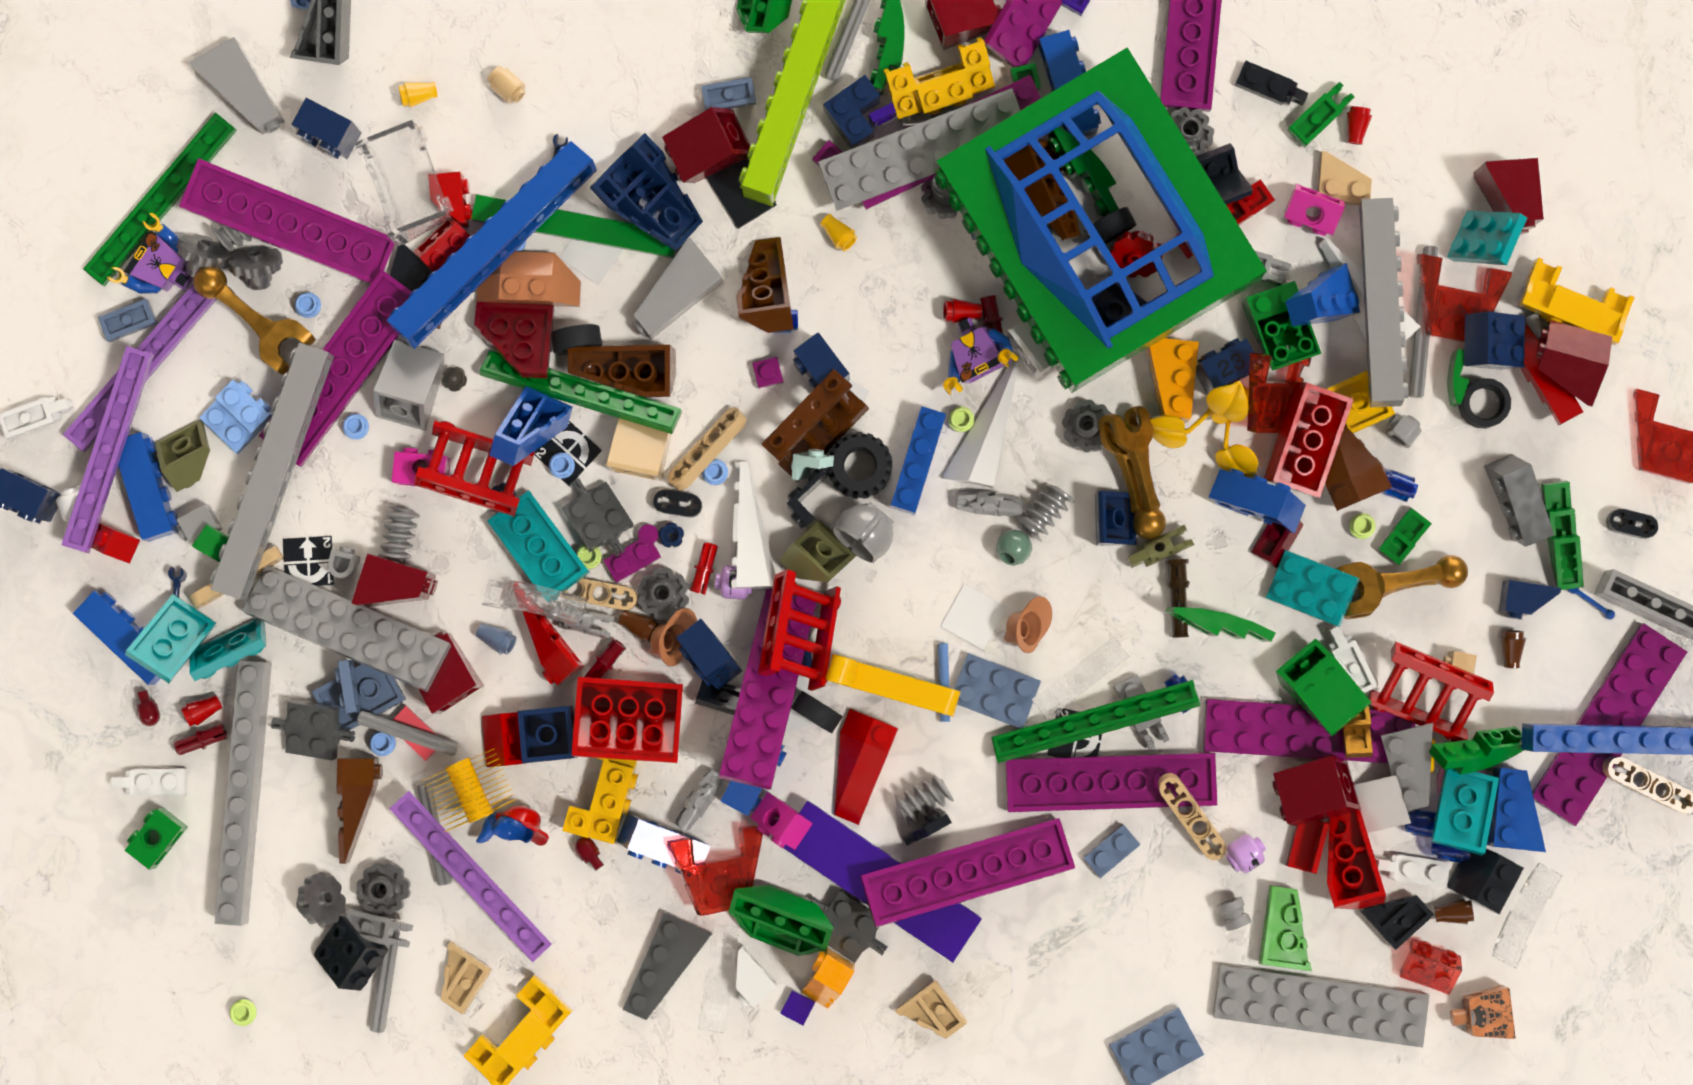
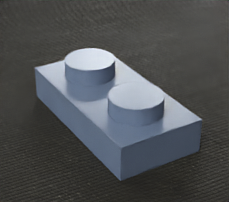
(729, 94)
(127, 320)
(346, 676)
(1111, 851)

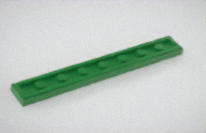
(158, 199)
(584, 229)
(587, 395)
(1095, 721)

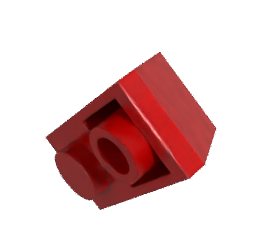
(455, 188)
(115, 543)

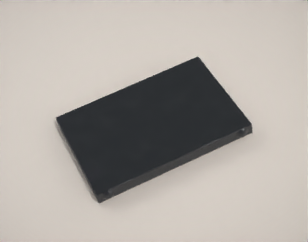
(728, 189)

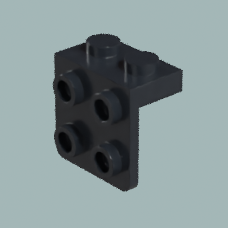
(1224, 173)
(800, 514)
(348, 957)

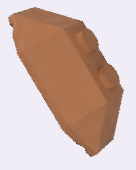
(532, 280)

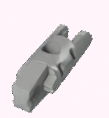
(989, 503)
(587, 624)
(699, 800)

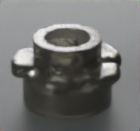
(460, 382)

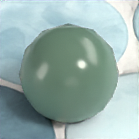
(1014, 547)

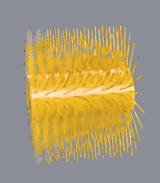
(469, 791)

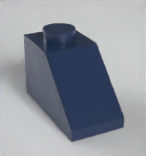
(1524, 598)

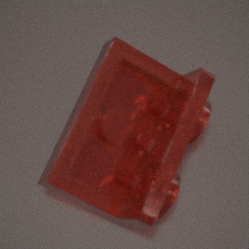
(1432, 966)

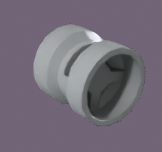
(1233, 910)

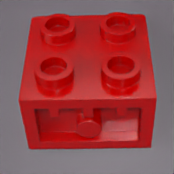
(441, 244)

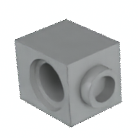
(194, 521)

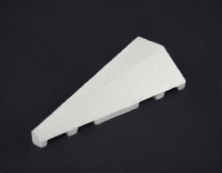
(1335, 258)
(981, 449)
(752, 551)

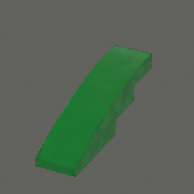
(1565, 543)
(1213, 622)

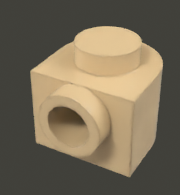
(1461, 660)

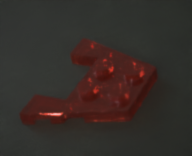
(1446, 306)
(1269, 399)
(1661, 447)
(714, 881)

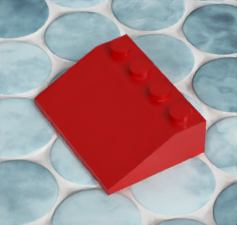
(627, 720)

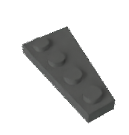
(667, 958)

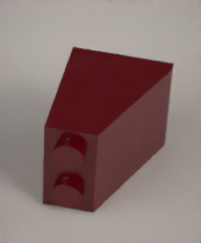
(961, 19)
(706, 144)
(1513, 188)
(1574, 358)
(391, 583)
(453, 681)
(1316, 791)

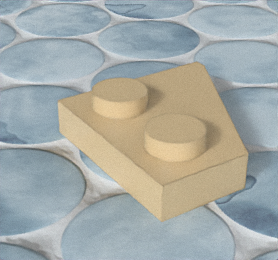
(1342, 180)
(463, 978)
(933, 1010)

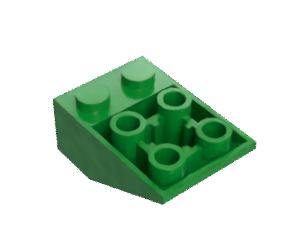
(1273, 327)
(1322, 687)

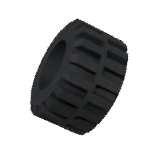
(868, 444)

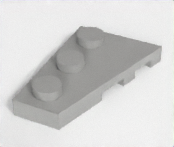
(1411, 763)

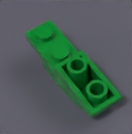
(891, 32)
(1094, 174)
(1479, 753)

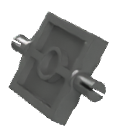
(597, 517)
(312, 730)
(852, 926)

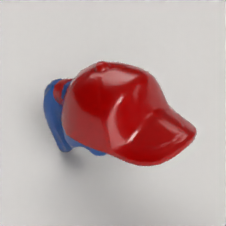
(514, 824)

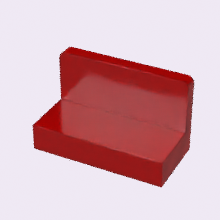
(503, 736)
(1307, 846)

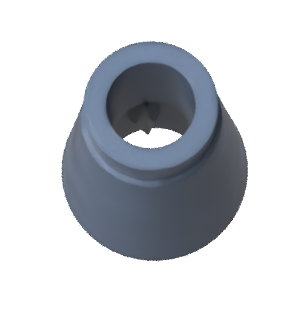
(497, 638)

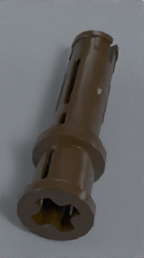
(1179, 629)

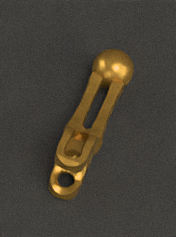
(212, 283)
(1130, 446)
(1373, 586)

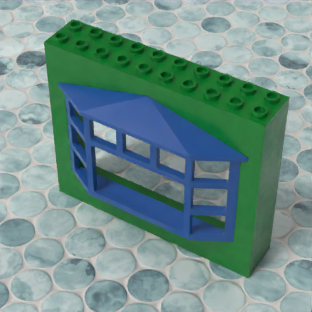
(1037, 269)

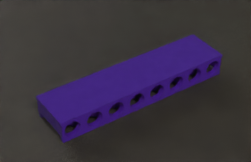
(846, 856)

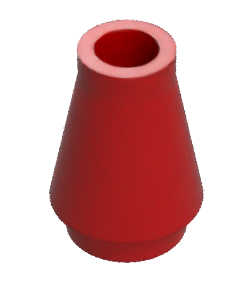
(1357, 124)
(959, 310)
(200, 710)

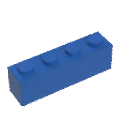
(1062, 66)
(918, 460)
(146, 489)
(113, 628)

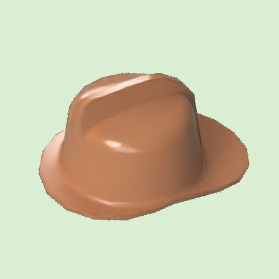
(1029, 625)
(664, 640)

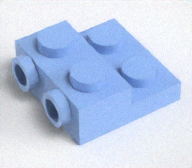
(237, 415)

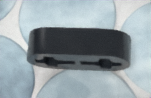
(677, 510)
(1631, 529)

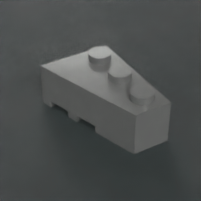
(325, 32)
(1520, 499)

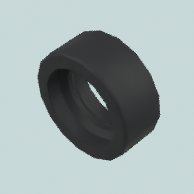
(1114, 224)
(575, 336)
(1504, 407)
(816, 712)

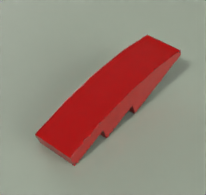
(1243, 209)
(1559, 401)

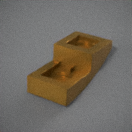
(1357, 736)

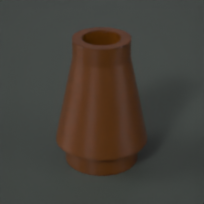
(638, 625)
(1512, 647)
(1455, 912)

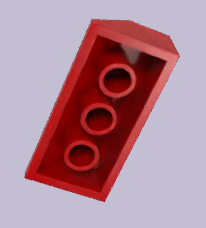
(1308, 438)

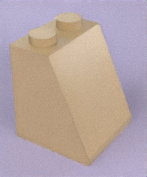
(638, 450)

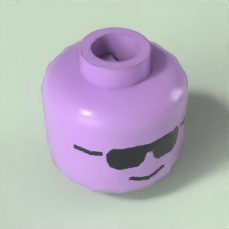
(723, 582)
(1245, 853)

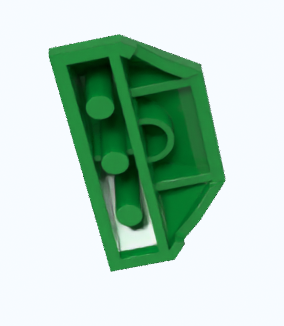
(762, 15)
(781, 919)

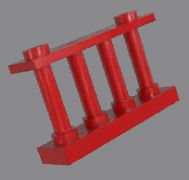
(455, 485)
(777, 635)
(1430, 668)

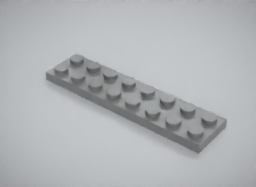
(910, 152)
(347, 628)
(1321, 1005)

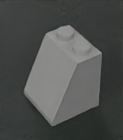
(408, 385)

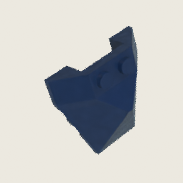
(648, 194)

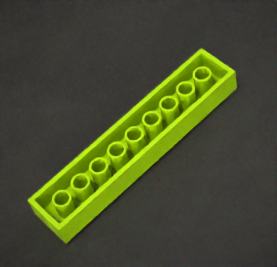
(791, 99)

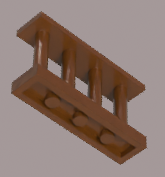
(831, 405)

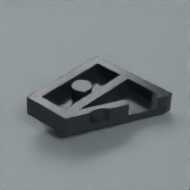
(409, 269)
(934, 823)
(1398, 918)

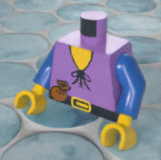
(155, 263)
(976, 355)

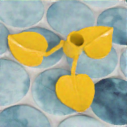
(1224, 405)

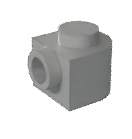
(1403, 429)
(343, 563)

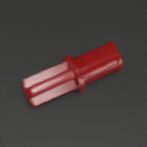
(704, 568)

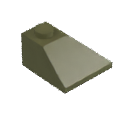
(183, 455)
(817, 554)

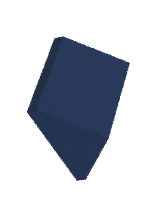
(1114, 519)

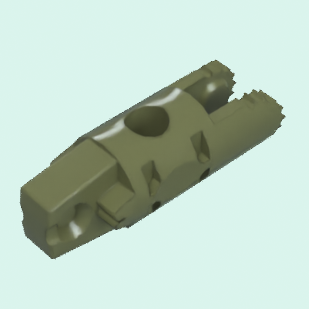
(1149, 556)

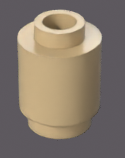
(506, 85)

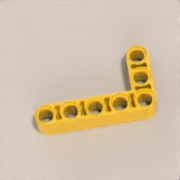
(892, 685)

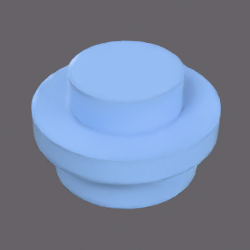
(308, 305)
(355, 426)
(561, 465)
(715, 472)
(382, 743)

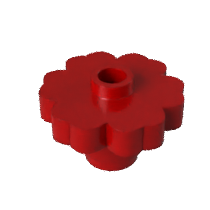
(1132, 247)

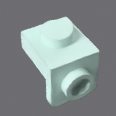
(804, 461)

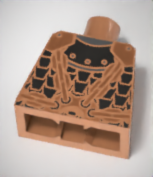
(1486, 1013)

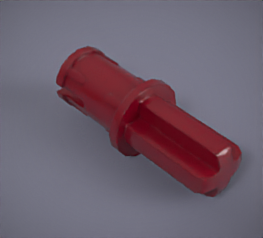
(991, 313)
(606, 659)
(200, 739)

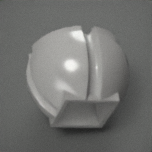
(865, 530)

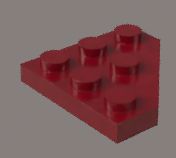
(518, 334)

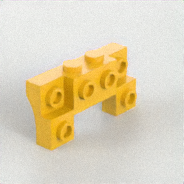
(942, 87)
(1571, 307)
(608, 803)
(533, 1032)

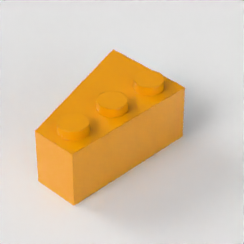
(1174, 373)
(829, 977)

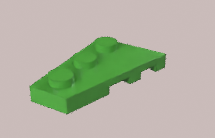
(1283, 933)

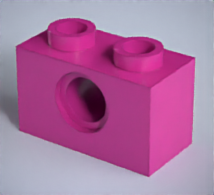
(1304, 198)
(405, 465)
(781, 821)

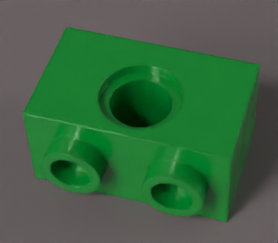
(169, 832)

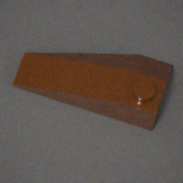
(1044, 193)
(764, 288)
(634, 368)
(1354, 472)
(357, 784)

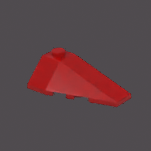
(553, 651)
(861, 756)
(1351, 866)

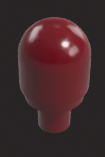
(147, 709)
(588, 852)

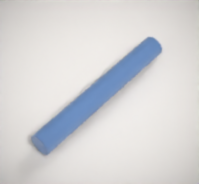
(943, 669)

